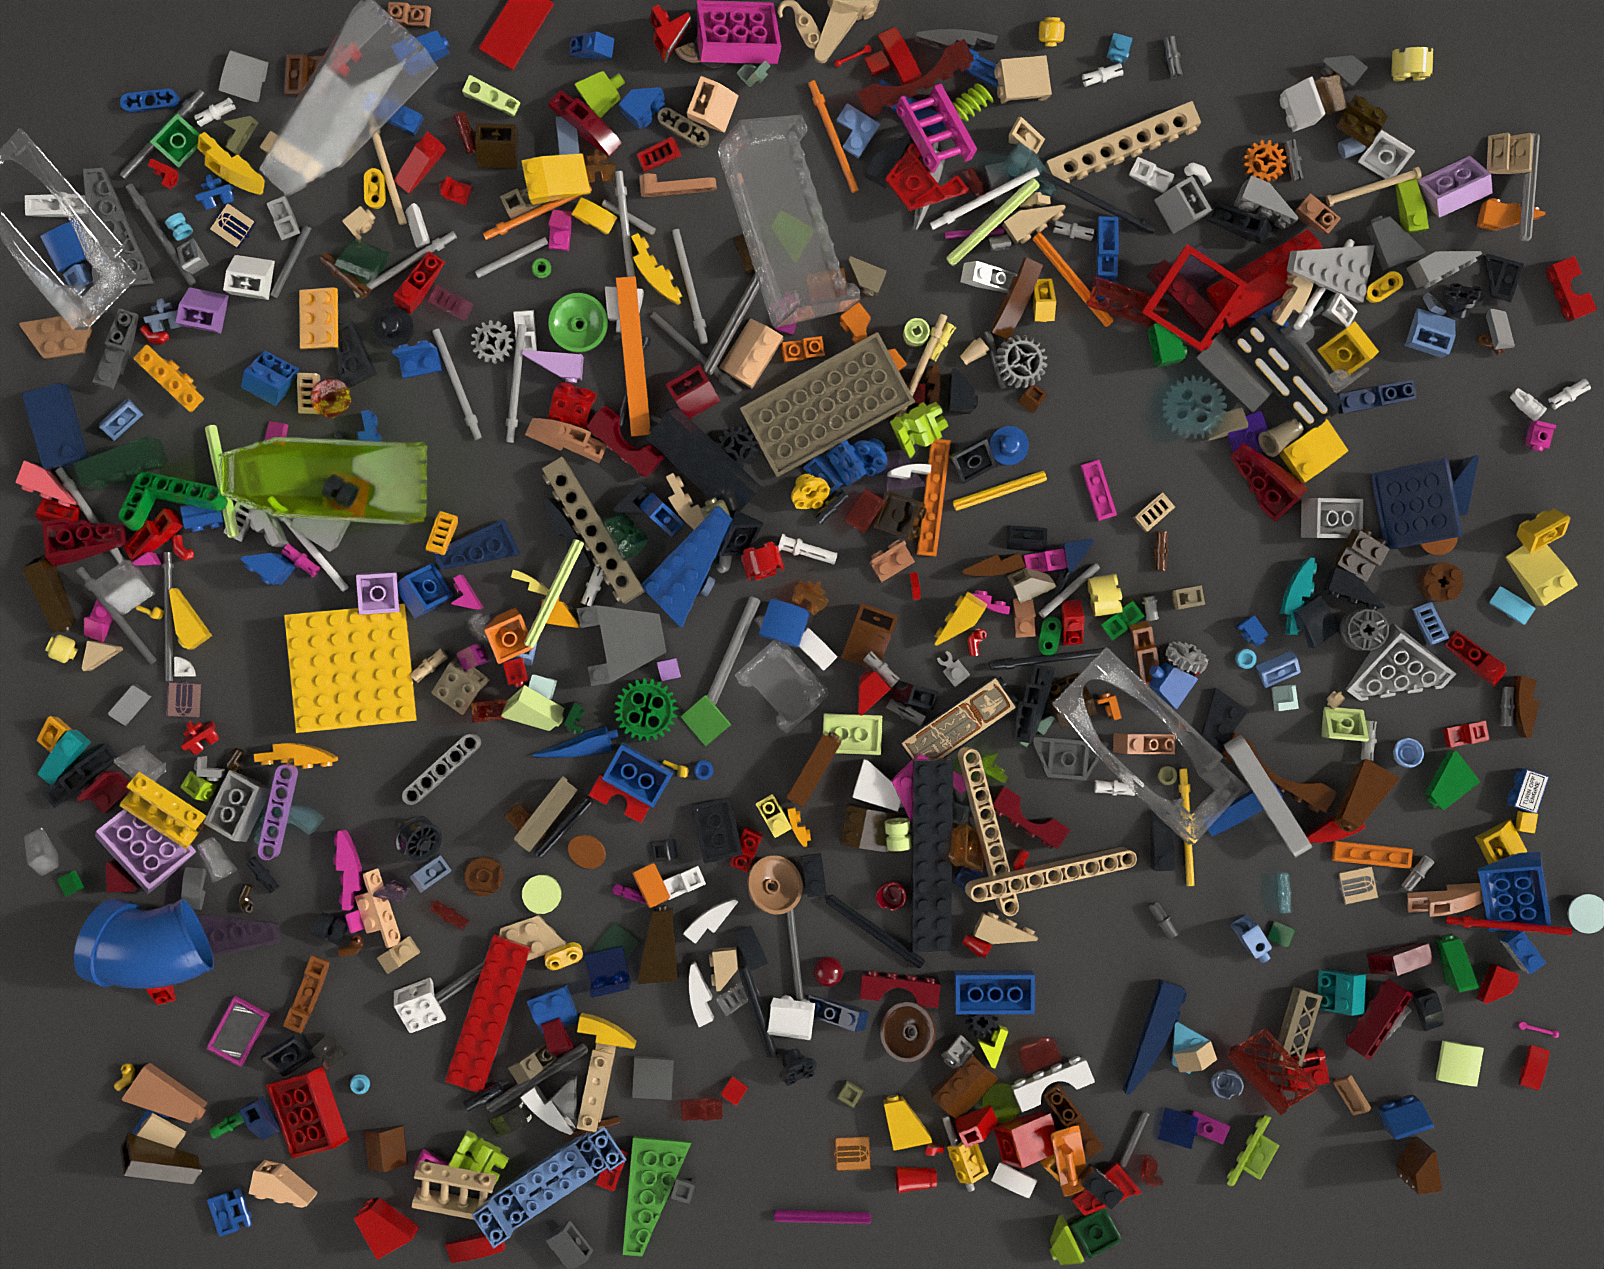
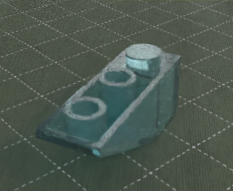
(1023, 160)

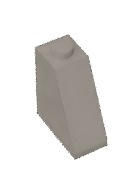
(322, 532)

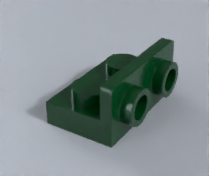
(575, 715)

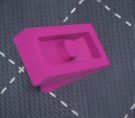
(560, 230)
(469, 598)
(98, 623)

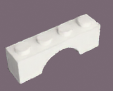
(1029, 1091)

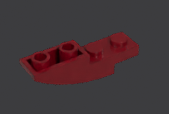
(588, 123)

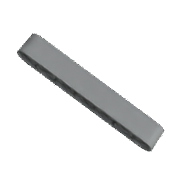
(1267, 795)

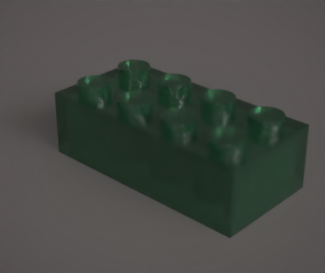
(120, 463)

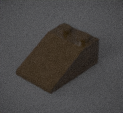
(866, 828)

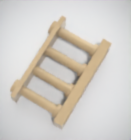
(596, 1087)
(447, 1203)

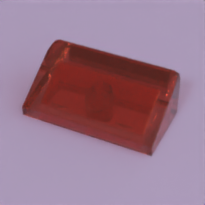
(864, 510)

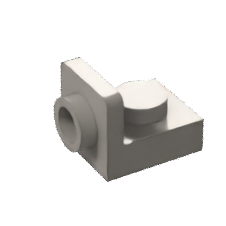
(958, 1052)

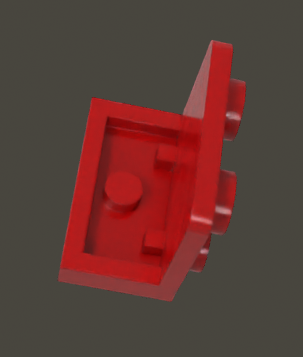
(571, 404)

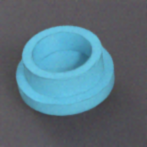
(360, 1084)

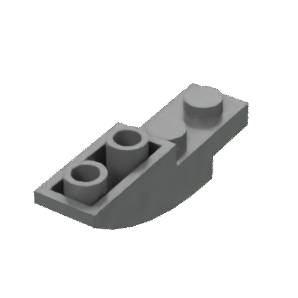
(118, 349)

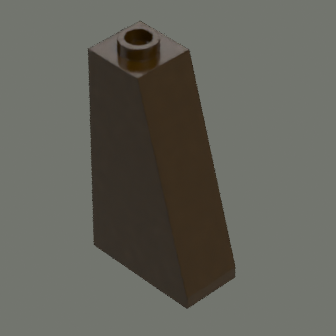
(50, 593)
(660, 952)
(158, 1161)

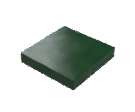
(1096, 1232)

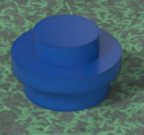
(703, 769)

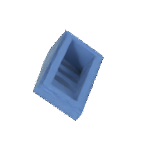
(1436, 620)

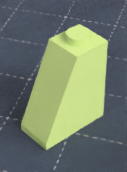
(533, 709)

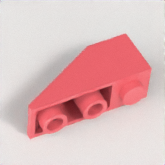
(36, 478)

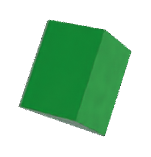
(176, 139)

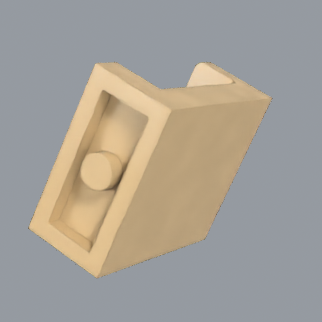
(1023, 78)

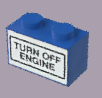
(1527, 790)
(1522, 951)

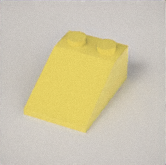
(1541, 574)

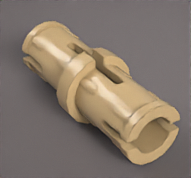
(429, 665)

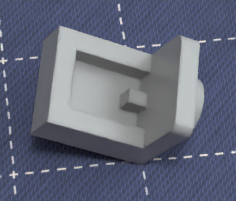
(212, 774)

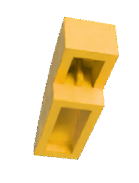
(606, 1032)

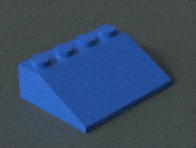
(1515, 890)

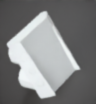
(791, 1018)

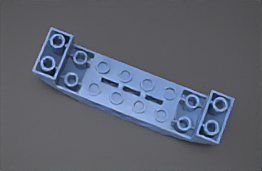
(546, 1183)

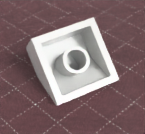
(1302, 105)

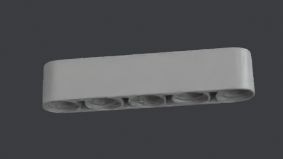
(432, 772)

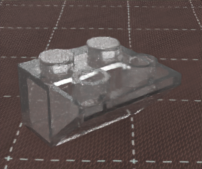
(124, 587)

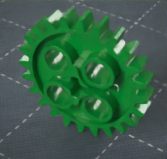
(628, 706)

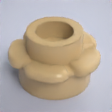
(1335, 699)

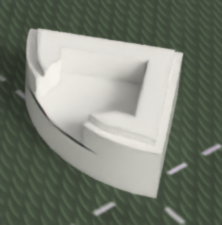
(183, 667)

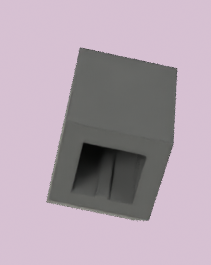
(1347, 66)

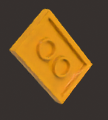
(318, 318)

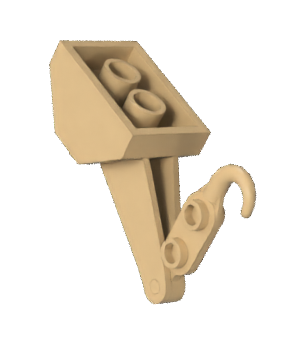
(839, 21)

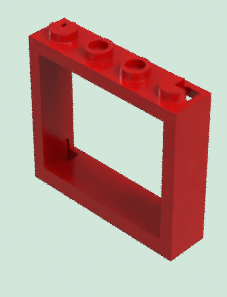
(1227, 309)

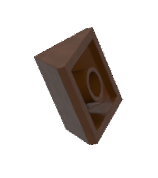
(386, 1148)

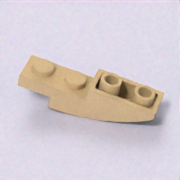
(1293, 298)
(682, 502)

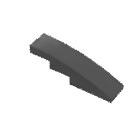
(946, 37)

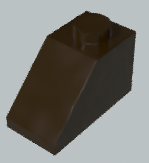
(744, 254)

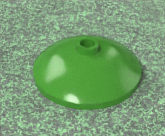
(575, 309)

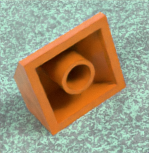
(507, 635)

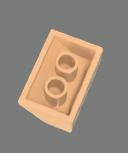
(751, 352)

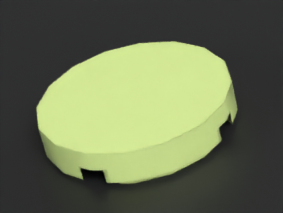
(541, 894)

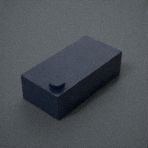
(55, 426)

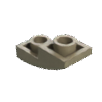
(1233, 421)

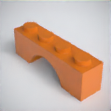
(856, 321)

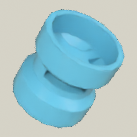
(178, 226)

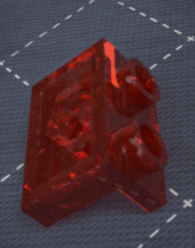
(1039, 1055)

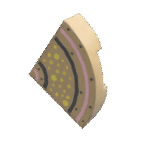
(687, 53)

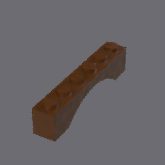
(1314, 793)

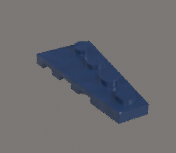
(481, 546)

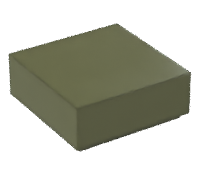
(850, 1093)

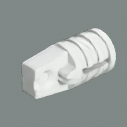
(1528, 404)

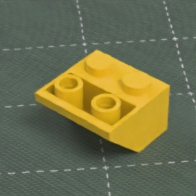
(1500, 842)

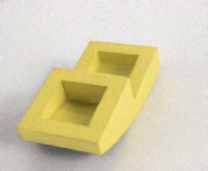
(534, 585)

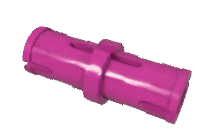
(300, 560)

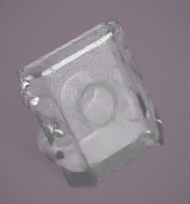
(141, 761)

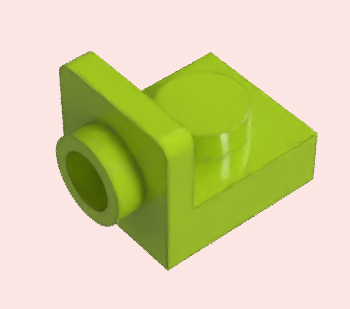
(198, 787)

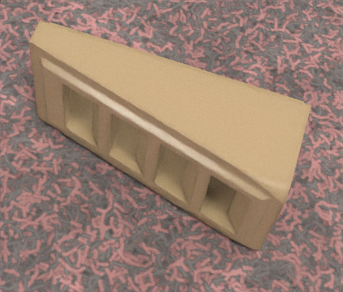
(301, 377)
(1140, 520)

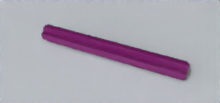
(822, 1216)

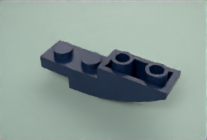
(1377, 396)

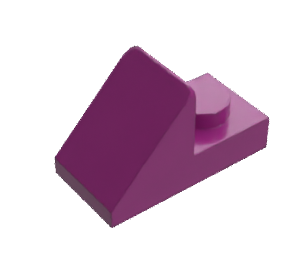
(473, 656)

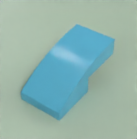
(1512, 605)

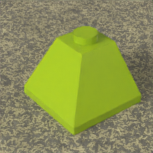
(1064, 1245)

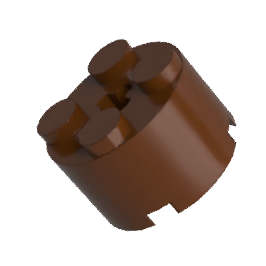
(1451, 580)

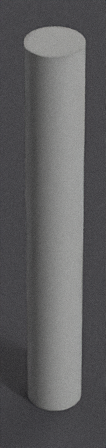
(632, 219)

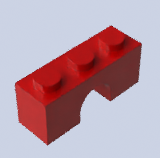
(1572, 304)
(604, 791)

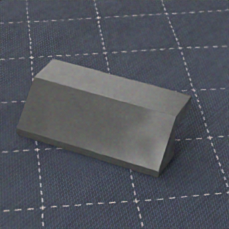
(1234, 372)

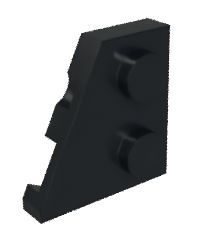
(1502, 276)

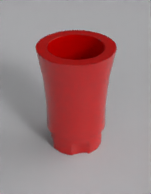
(914, 1178)

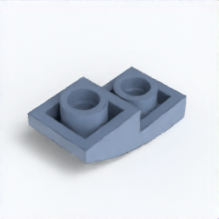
(567, 137)

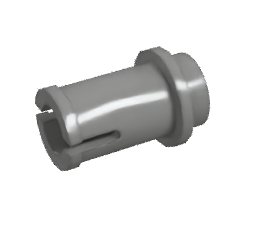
(1150, 608)

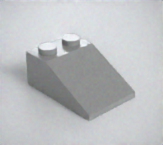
(1330, 517)

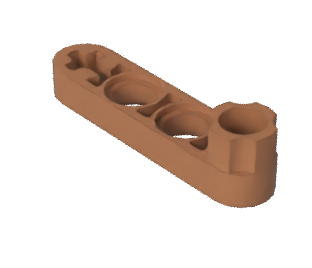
(651, 188)

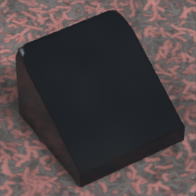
(664, 850)

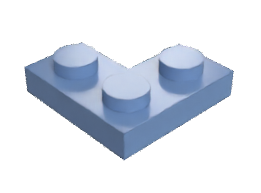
(862, 129)

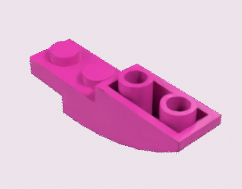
(348, 861)

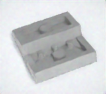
(243, 76)

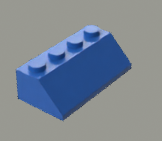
(994, 991)

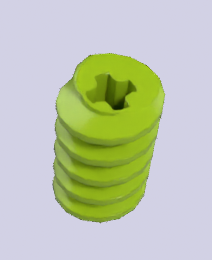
(972, 101)

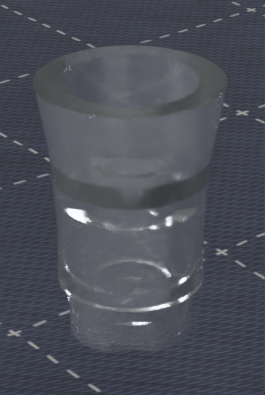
(215, 859)

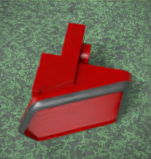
(668, 34)

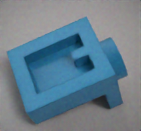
(1119, 48)

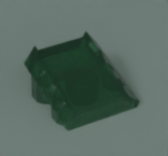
(362, 260)
(625, 536)

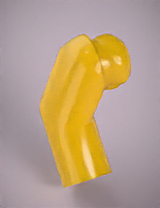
(128, 1077)

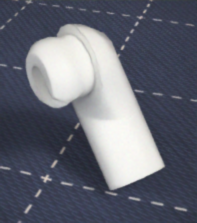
(1198, 170)

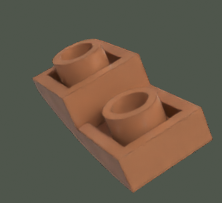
(410, 14)

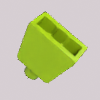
(600, 91)

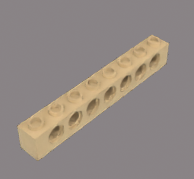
(1185, 114)

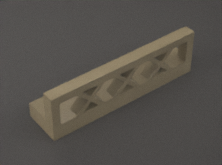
(545, 814)
(1291, 1022)

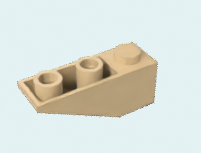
(1031, 220)
(998, 931)

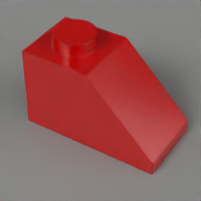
(1497, 984)

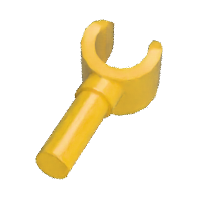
(156, 613)
(682, 770)

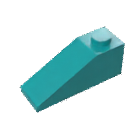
(63, 756)

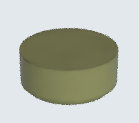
(1166, 775)

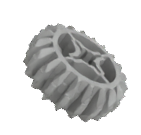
(1024, 368)

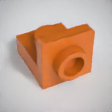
(1112, 708)

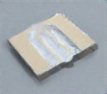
(1358, 885)

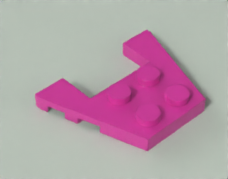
(903, 784)

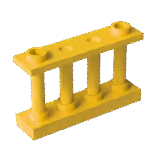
(162, 810)

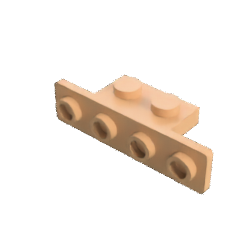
(377, 912)

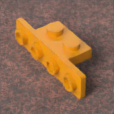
(169, 376)

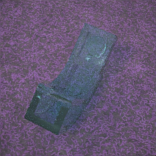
(299, 815)

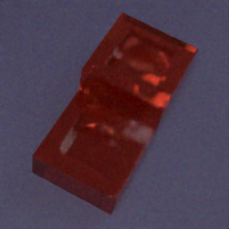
(701, 1109)

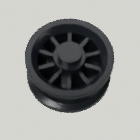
(418, 839)

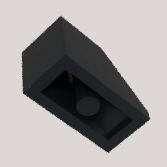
(914, 695)
(1428, 1008)

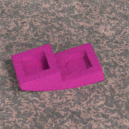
(1045, 560)

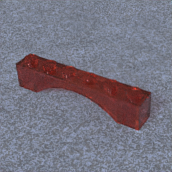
(877, 96)

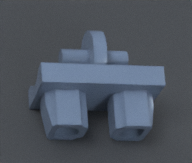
(155, 321)

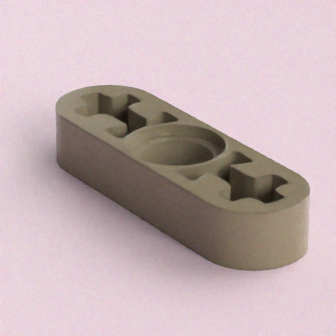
(681, 119)

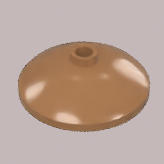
(785, 885)

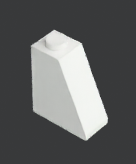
(876, 788)

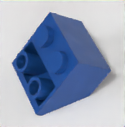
(641, 105)
(269, 378)
(271, 566)

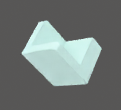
(543, 685)
(1284, 697)

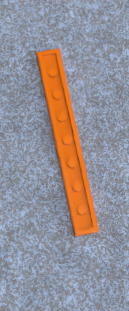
(633, 355)

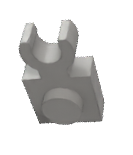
(955, 671)

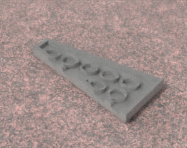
(1336, 269)

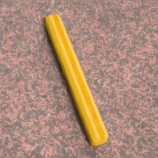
(999, 490)

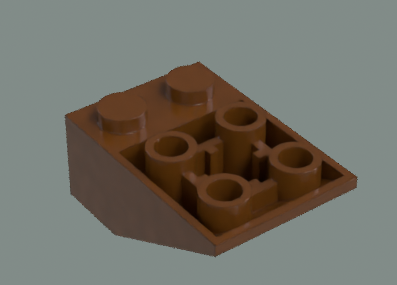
(869, 633)

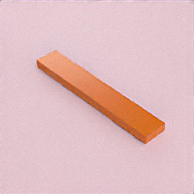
(934, 497)

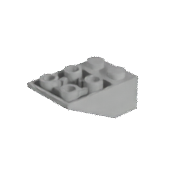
(1263, 200)
(1440, 266)

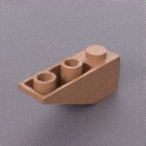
(1143, 743)

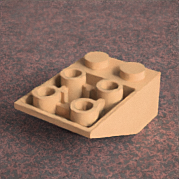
(280, 1183)

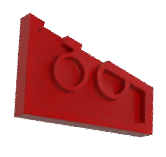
(1088, 1203)

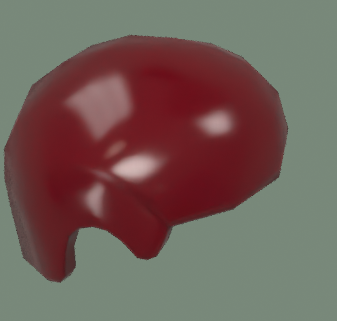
(891, 895)
(828, 971)

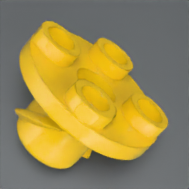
(809, 492)

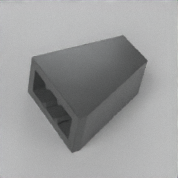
(1392, 242)

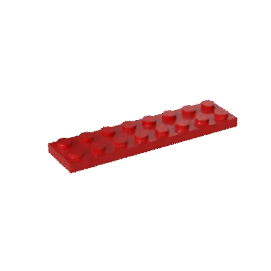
(488, 1013)

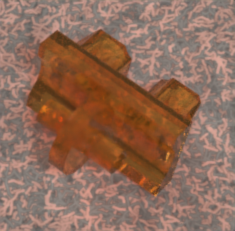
(606, 168)
(812, 593)

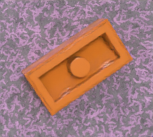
(651, 885)

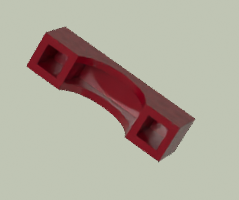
(1193, 305)
(606, 427)
(1050, 831)
(875, 985)

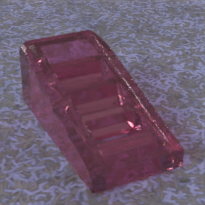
(461, 308)

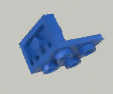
(418, 359)

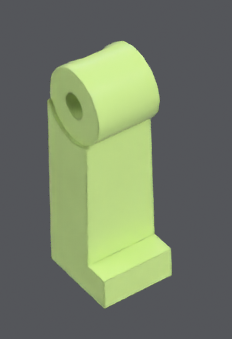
(490, 96)

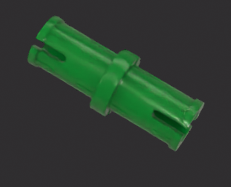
(219, 1129)

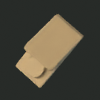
(1025, 134)
(398, 955)

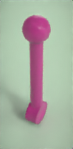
(1523, 1025)

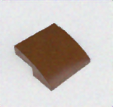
(298, 71)

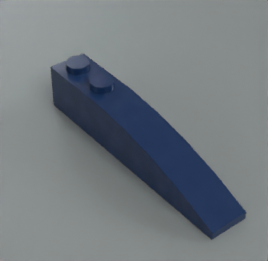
(1156, 1030)

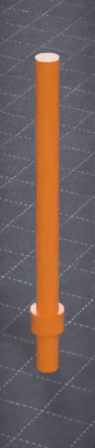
(818, 100)
(503, 228)

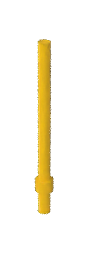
(1184, 789)

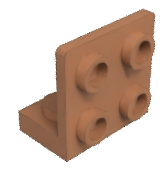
(891, 561)

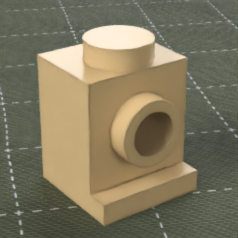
(359, 221)

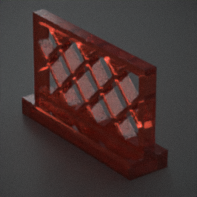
(1270, 1091)

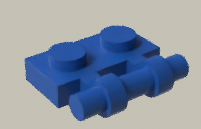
(847, 463)
(224, 1215)

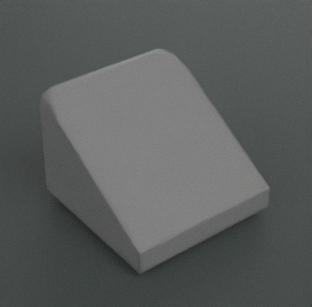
(999, 242)

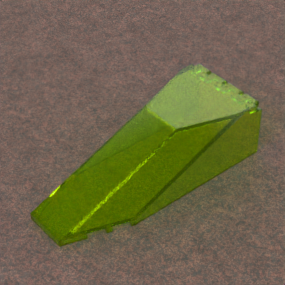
(290, 472)

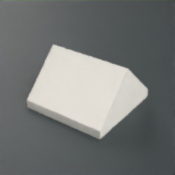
(1386, 155)

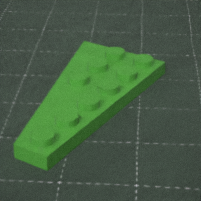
(652, 1176)

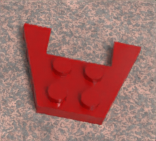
(916, 185)

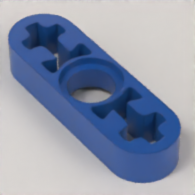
(136, 108)

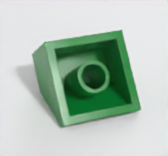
(1165, 346)

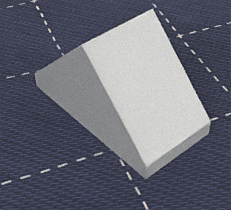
(1339, 310)

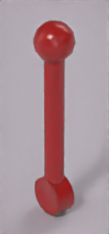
(867, 49)

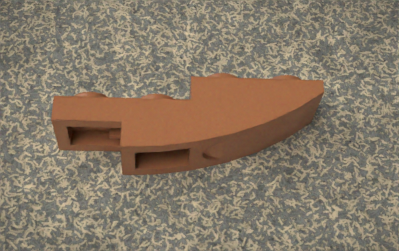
(565, 435)
(1440, 903)

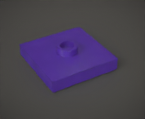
(1249, 435)

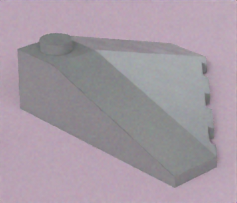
(1398, 667)

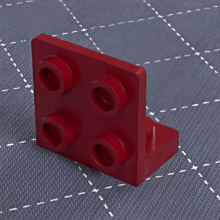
(106, 791)

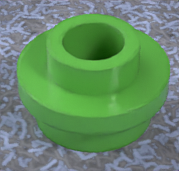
(537, 263)

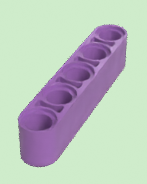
(271, 819)

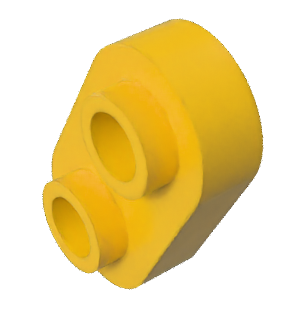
(374, 189)
(1383, 288)
(561, 956)

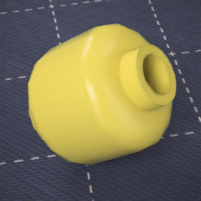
(61, 648)

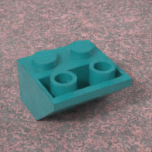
(1342, 991)

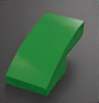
(1120, 621)

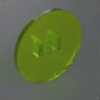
(1003, 1102)

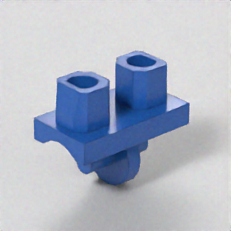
(224, 191)

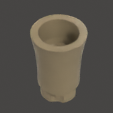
(1279, 437)

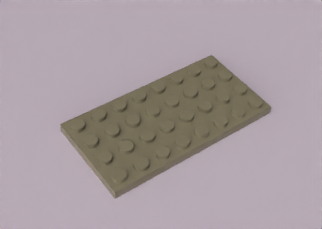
(827, 404)

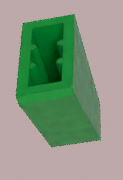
(1450, 781)
(1455, 964)

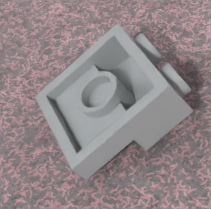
(265, 523)

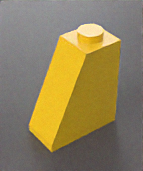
(904, 1125)

